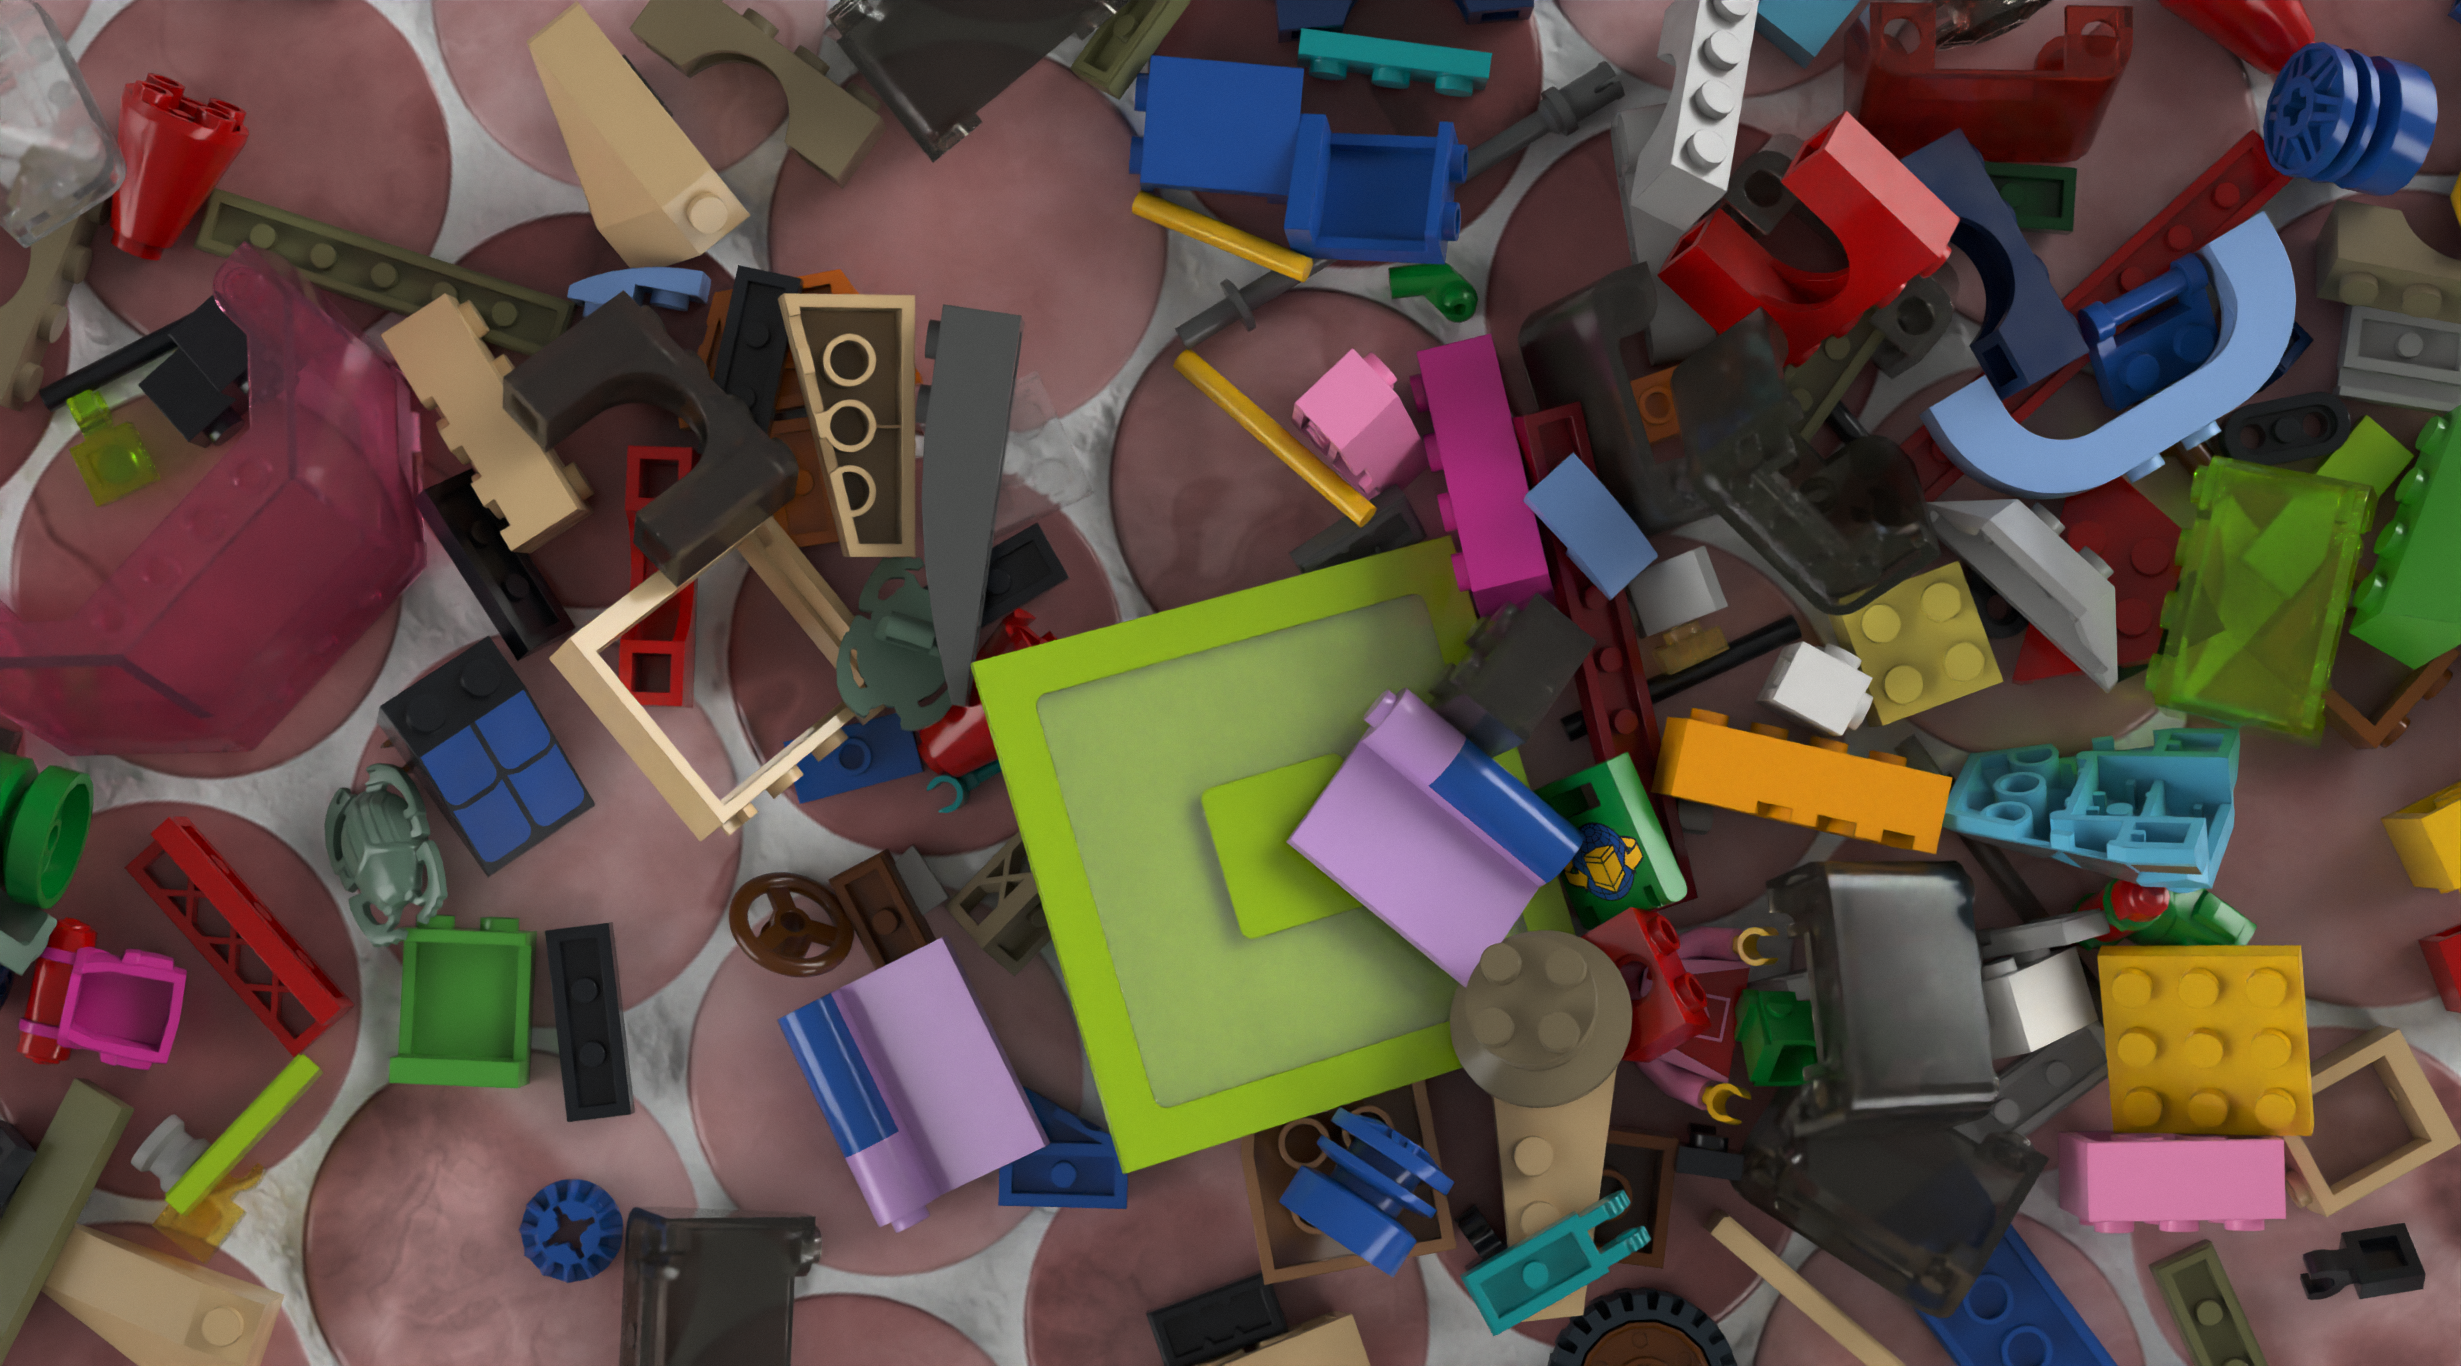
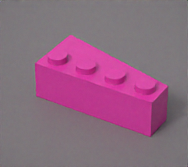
(1482, 472)

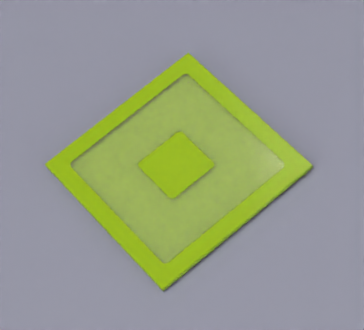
(1156, 815)

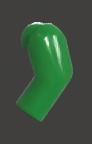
(1439, 284)

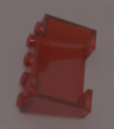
(2005, 114)

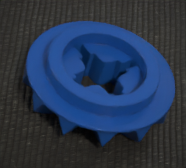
(579, 1201)

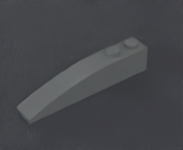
(963, 468)

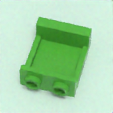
(466, 1004)

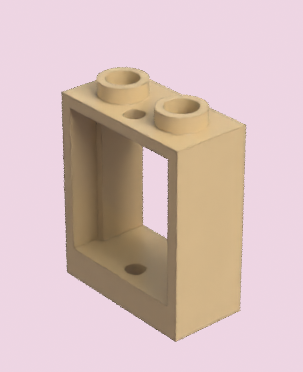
(2413, 1098)

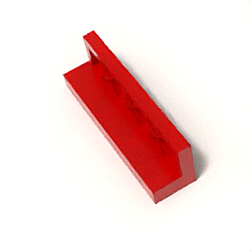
(250, 925)

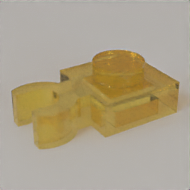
(1688, 646)
(213, 1219)

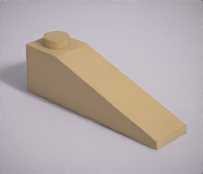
(635, 164)
(161, 1305)

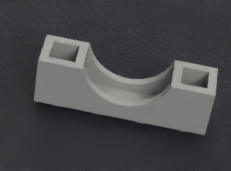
(1693, 146)

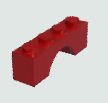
(660, 649)

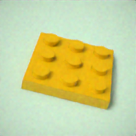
(2206, 1039)

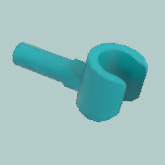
(965, 783)

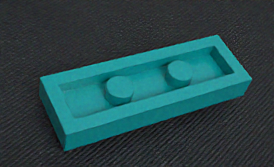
(1393, 62)

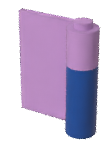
(1434, 834)
(913, 1082)

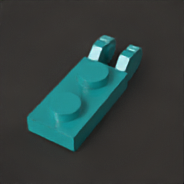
(1549, 1264)

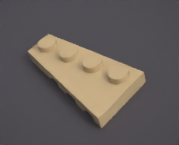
(1552, 1167)

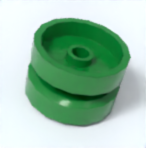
(41, 828)

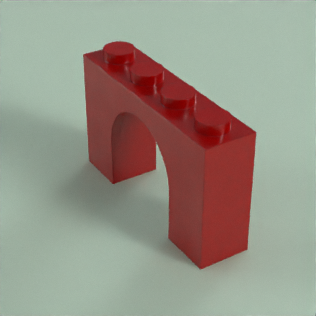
(1873, 207)

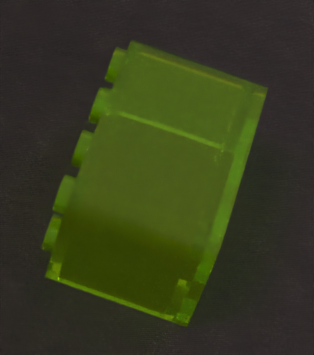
(2260, 599)

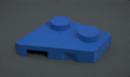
(1071, 1171)

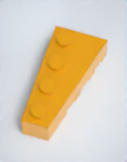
(1801, 783)

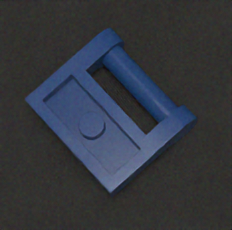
(2158, 347)

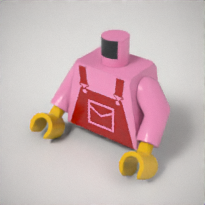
(1722, 966)

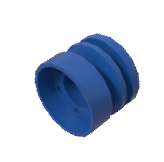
(2350, 119)
(1367, 1190)

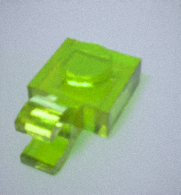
(111, 457)

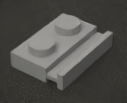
(2399, 360)

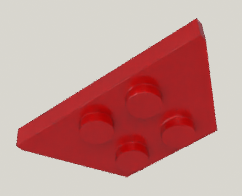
(2141, 551)

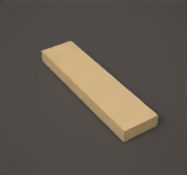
(1799, 1291)

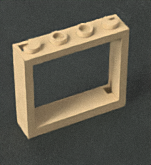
(811, 605)

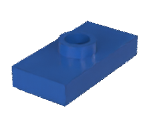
(867, 758)

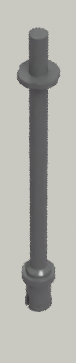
(1556, 113)

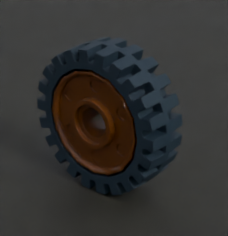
(1641, 1330)

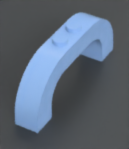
(2257, 319)

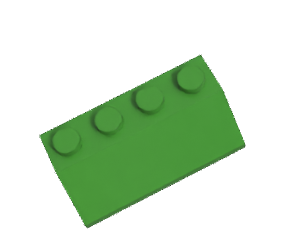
(2414, 591)

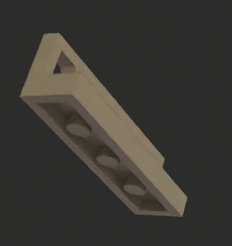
(1018, 923)

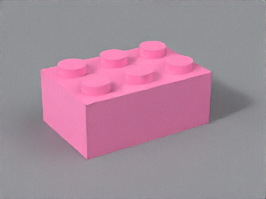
(2171, 1180)

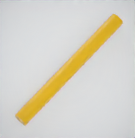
(1275, 437)

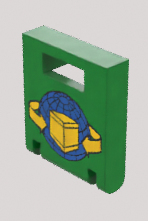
(1624, 847)

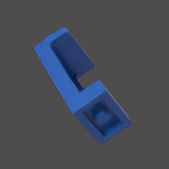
(1217, 127)
(1374, 194)

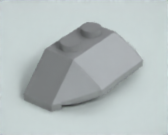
(2038, 576)

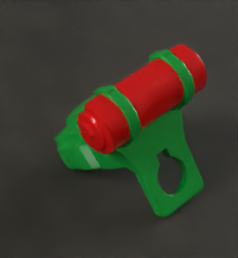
(2163, 917)

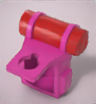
(100, 1002)

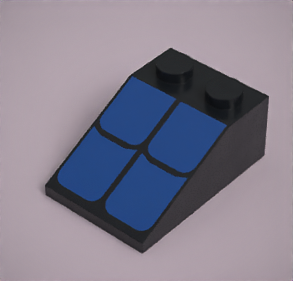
(485, 756)

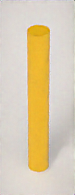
(1222, 236)

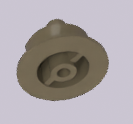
(1541, 1019)

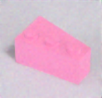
(1362, 425)

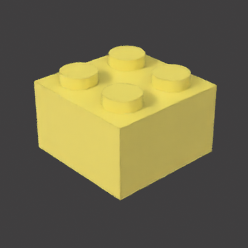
(1919, 645)

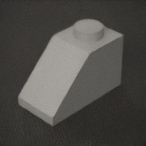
(1674, 592)

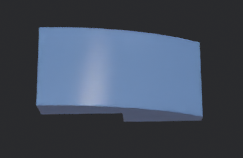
(667, 285)
(1591, 525)

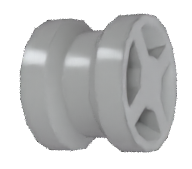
(169, 1152)

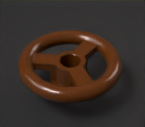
(790, 931)

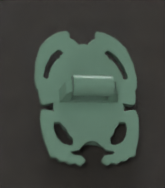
(894, 650)
(381, 849)

